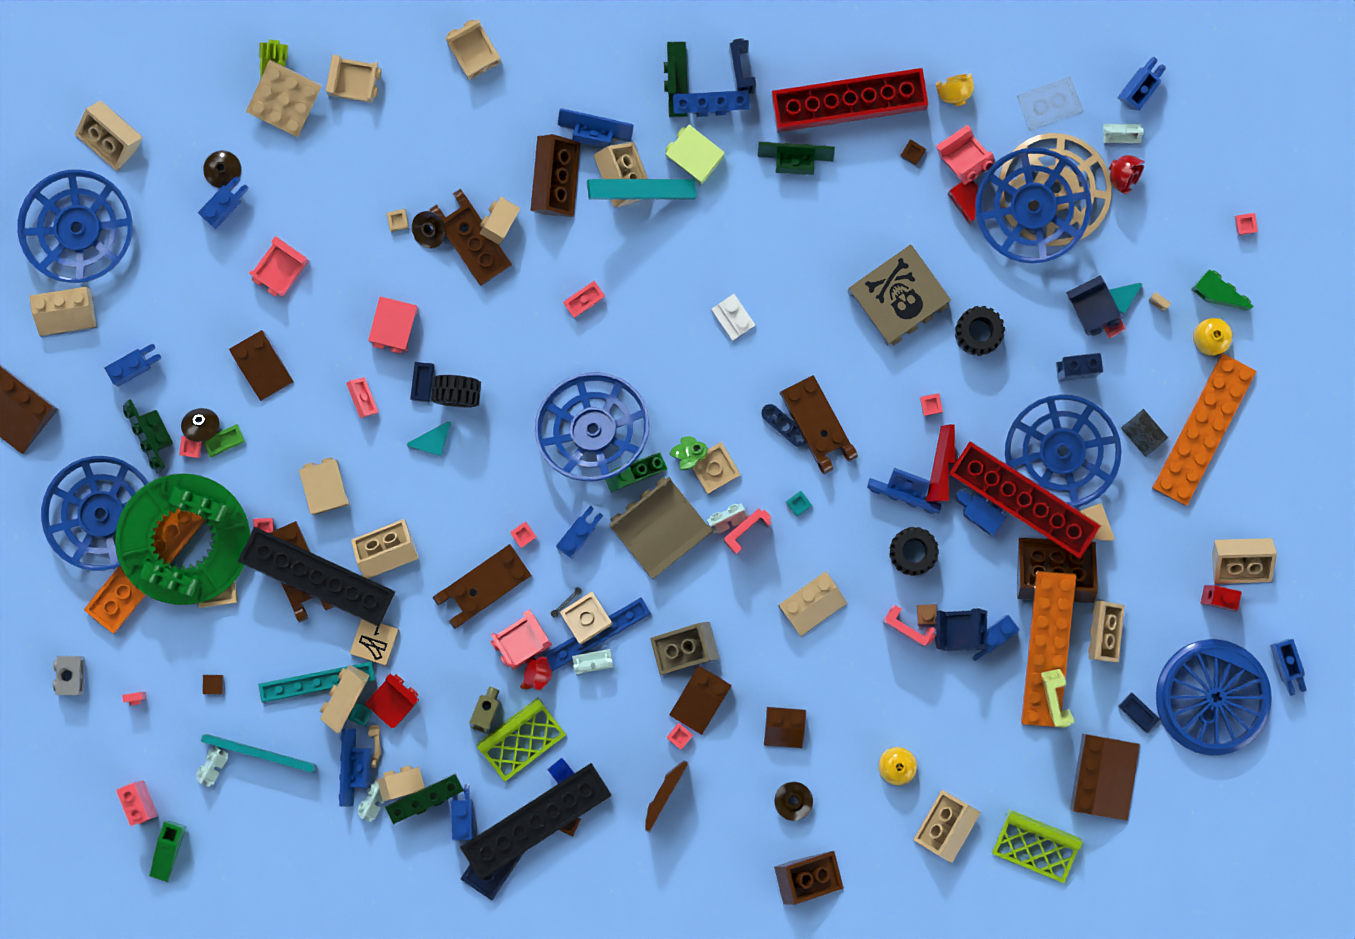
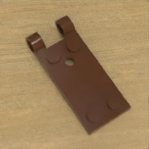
(479, 253)
(814, 414)
(293, 534)
(490, 579)

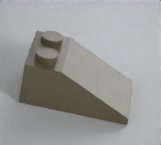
(684, 648)

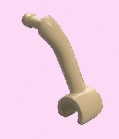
(374, 731)

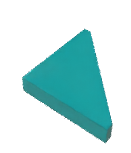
(1124, 296)
(432, 441)

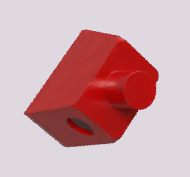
(1221, 597)

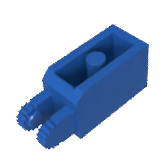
(1142, 85)
(222, 203)
(131, 365)
(981, 512)
(578, 534)
(998, 634)
(1289, 664)
(462, 816)

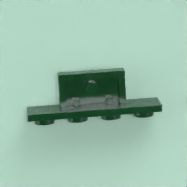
(677, 73)
(795, 157)
(151, 433)
(427, 797)

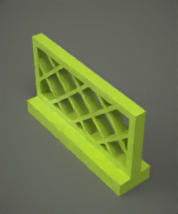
(507, 729)
(1045, 831)

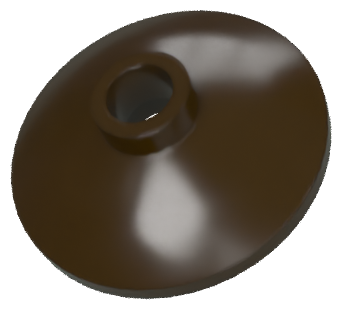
(231, 169)
(422, 229)
(200, 431)
(793, 811)

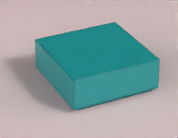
(798, 503)
(360, 714)

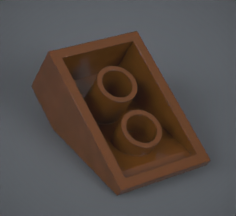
(261, 365)
(700, 700)
(808, 878)

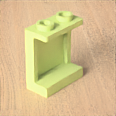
(694, 153)
(1051, 680)

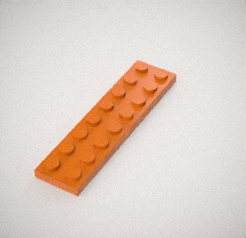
(1204, 429)
(118, 595)
(1047, 642)

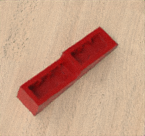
(944, 455)

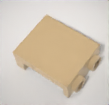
(473, 49)
(353, 79)
(323, 486)

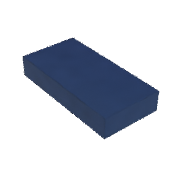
(422, 381)
(1138, 712)

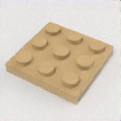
(283, 98)

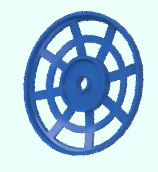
(1020, 205)
(67, 218)
(590, 417)
(1072, 440)
(88, 509)

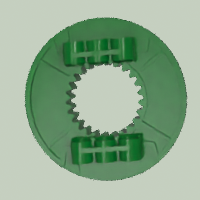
(181, 584)

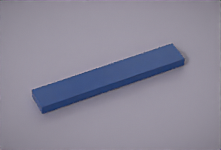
(621, 620)

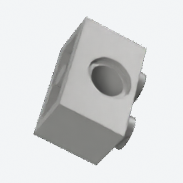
(75, 685)

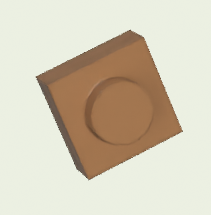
(926, 614)

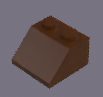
(784, 727)

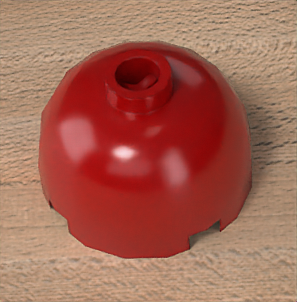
(1125, 172)

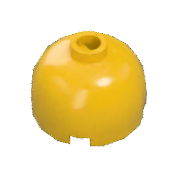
(956, 89)
(1205, 338)
(888, 768)

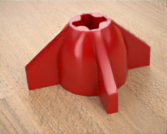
(536, 673)

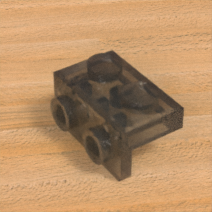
(1144, 432)

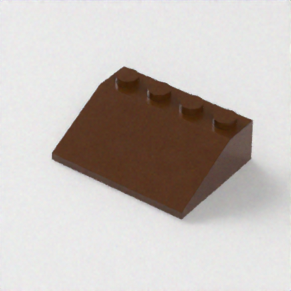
(21, 411)
(1048, 556)
(1104, 777)

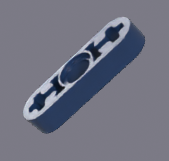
(769, 420)

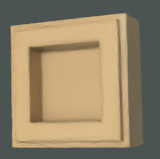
(397, 220)
(1158, 301)

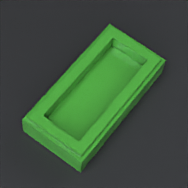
(224, 440)

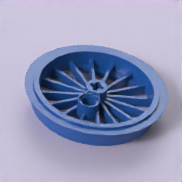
(1233, 655)

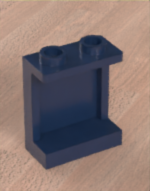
(737, 47)
(1094, 306)
(1079, 367)
(961, 630)

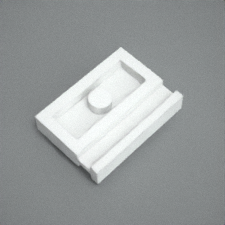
(733, 317)

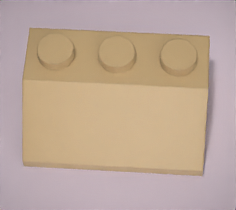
(108, 135)
(620, 162)
(63, 311)
(384, 549)
(1243, 560)
(812, 603)
(1106, 631)
(343, 697)
(947, 826)

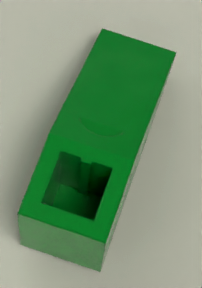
(1215, 290)
(637, 472)
(167, 850)

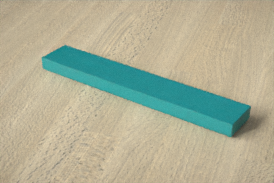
(641, 189)
(308, 683)
(257, 752)

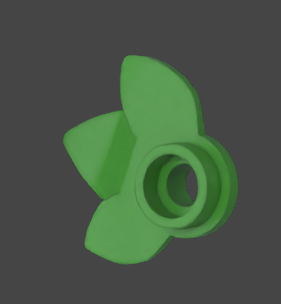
(687, 452)

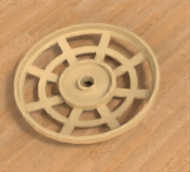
(1069, 176)

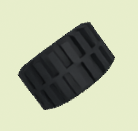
(991, 319)
(456, 391)
(929, 544)

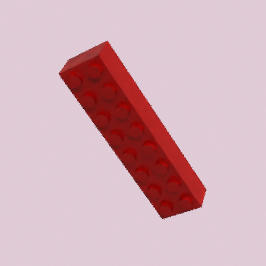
(849, 100)
(1025, 499)

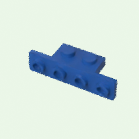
(711, 102)
(594, 129)
(906, 488)
(354, 769)

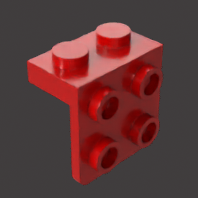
(392, 700)

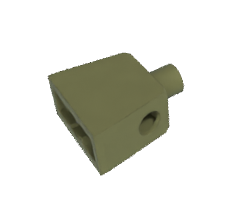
(483, 719)

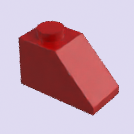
(965, 199)

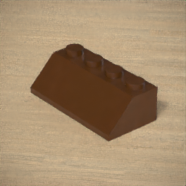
(555, 176)

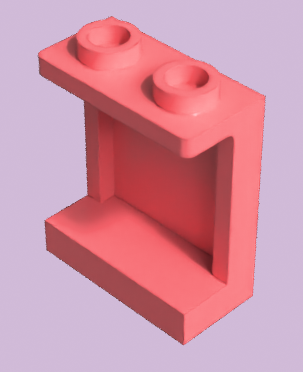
(965, 155)
(279, 268)
(392, 324)
(730, 539)
(905, 630)
(521, 641)
(136, 803)

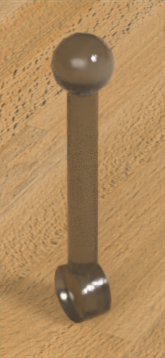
(554, 613)

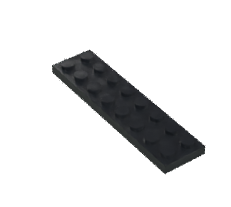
(316, 576)
(535, 821)

